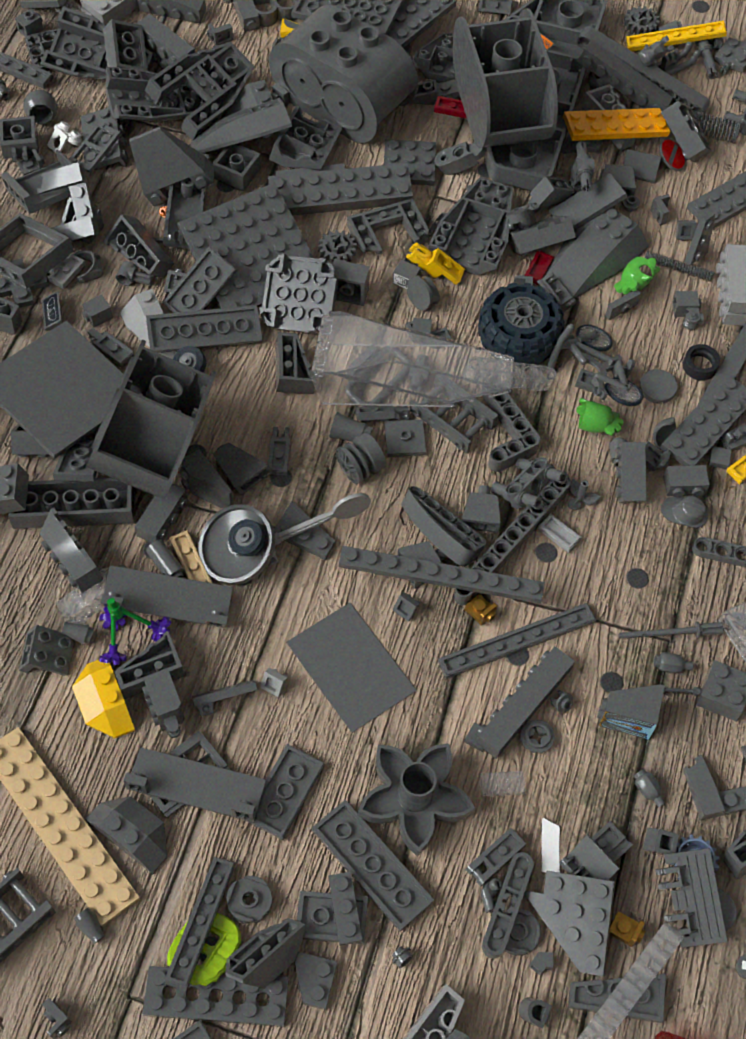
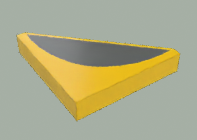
(286, 27)

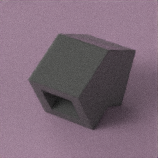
(542, 962)

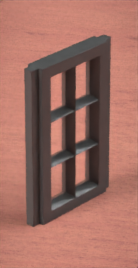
(181, 751)

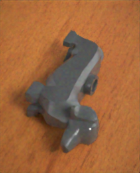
(655, 51)

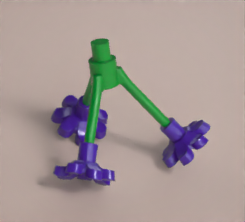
(114, 616)

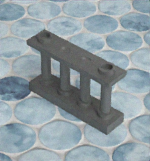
(485, 417)
(22, 928)

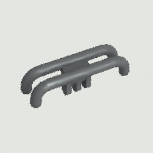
(670, 61)

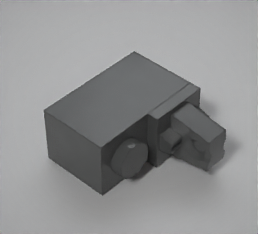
(550, 192)

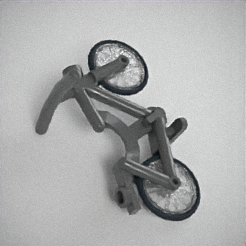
(593, 342)

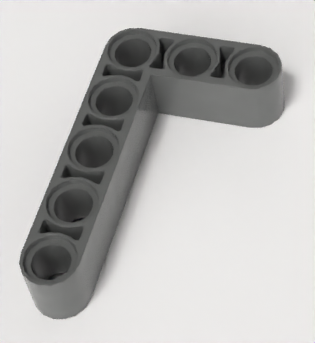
(520, 438)

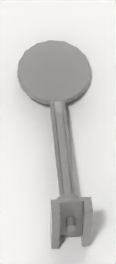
(343, 509)

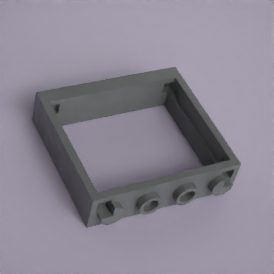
(27, 277)

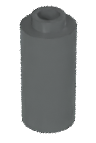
(165, 559)

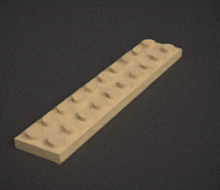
(63, 830)

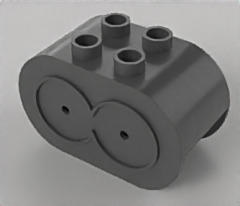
(343, 71)
(505, 81)
(150, 422)

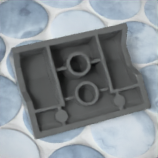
(305, 142)

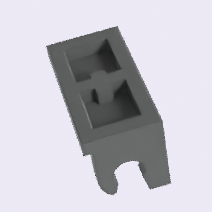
(555, 287)

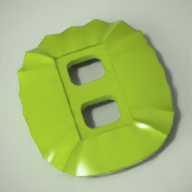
(215, 963)

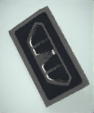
(52, 311)

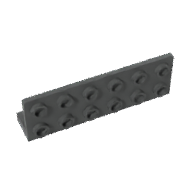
(168, 596)
(196, 784)

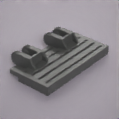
(697, 896)

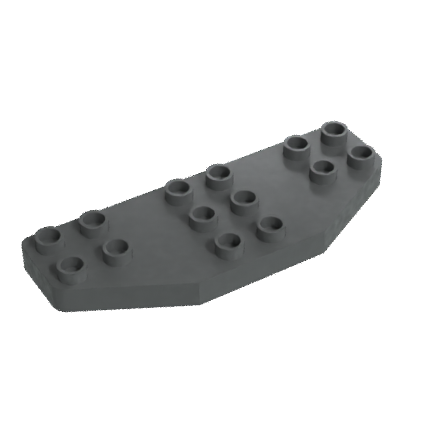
(562, 23)

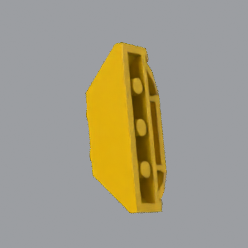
(102, 700)

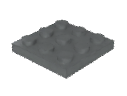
(418, 155)

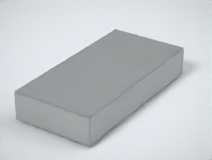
(559, 533)

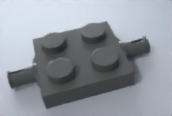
(732, 55)

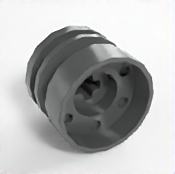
(360, 458)

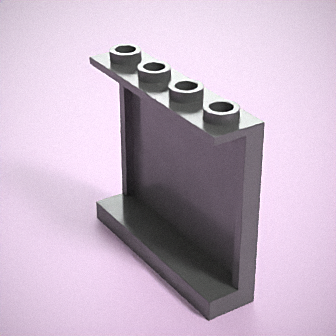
(25, 188)

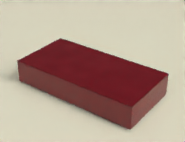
(539, 266)

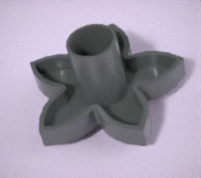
(415, 794)

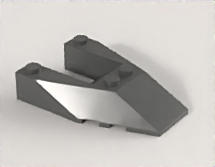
(213, 74)

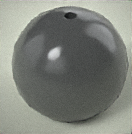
(41, 106)

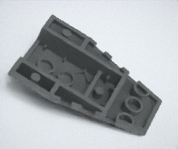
(79, 46)
(597, 251)

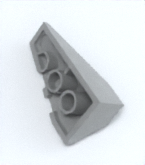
(135, 315)

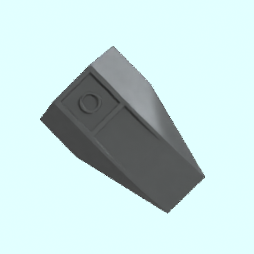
(131, 102)
(243, 126)
(476, 227)

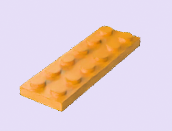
(616, 124)

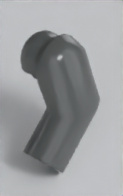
(488, 893)

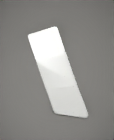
(550, 846)

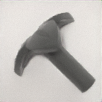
(579, 491)

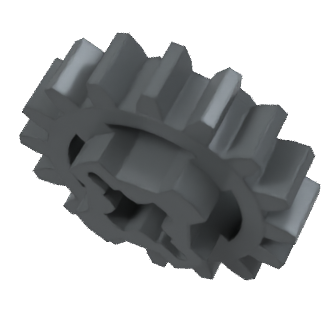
(641, 20)
(337, 246)

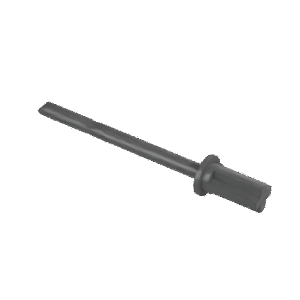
(699, 630)

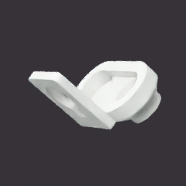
(63, 130)

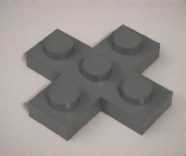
(21, 296)

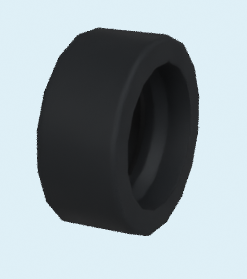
(704, 351)

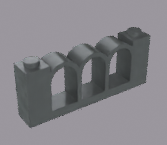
(252, 18)

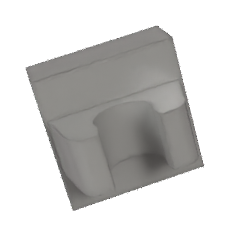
(273, 682)

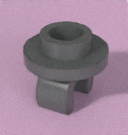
(563, 703)

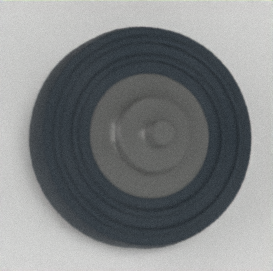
(191, 357)
(246, 538)

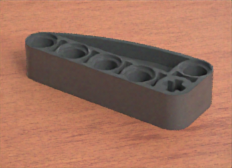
(443, 527)

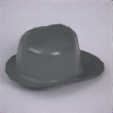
(685, 511)

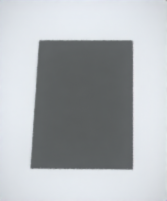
(351, 667)

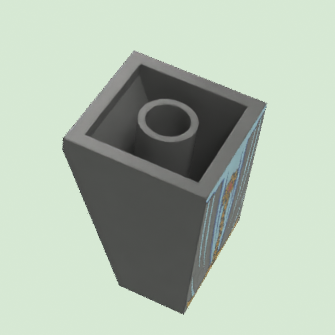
(632, 710)

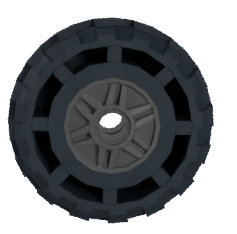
(521, 323)

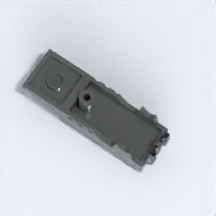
(183, 202)

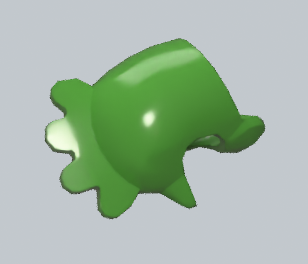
(633, 279)
(598, 418)

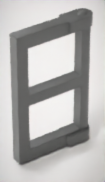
(102, 151)

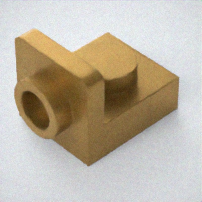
(481, 609)
(627, 929)

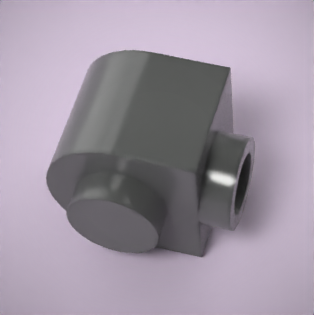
(534, 1011)

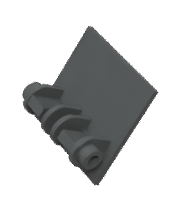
(589, 861)

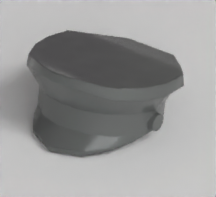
(422, 292)

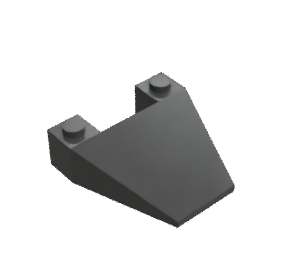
(167, 160)

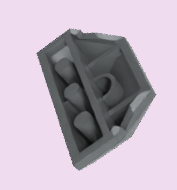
(132, 830)
(266, 954)

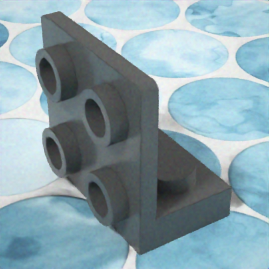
(47, 651)

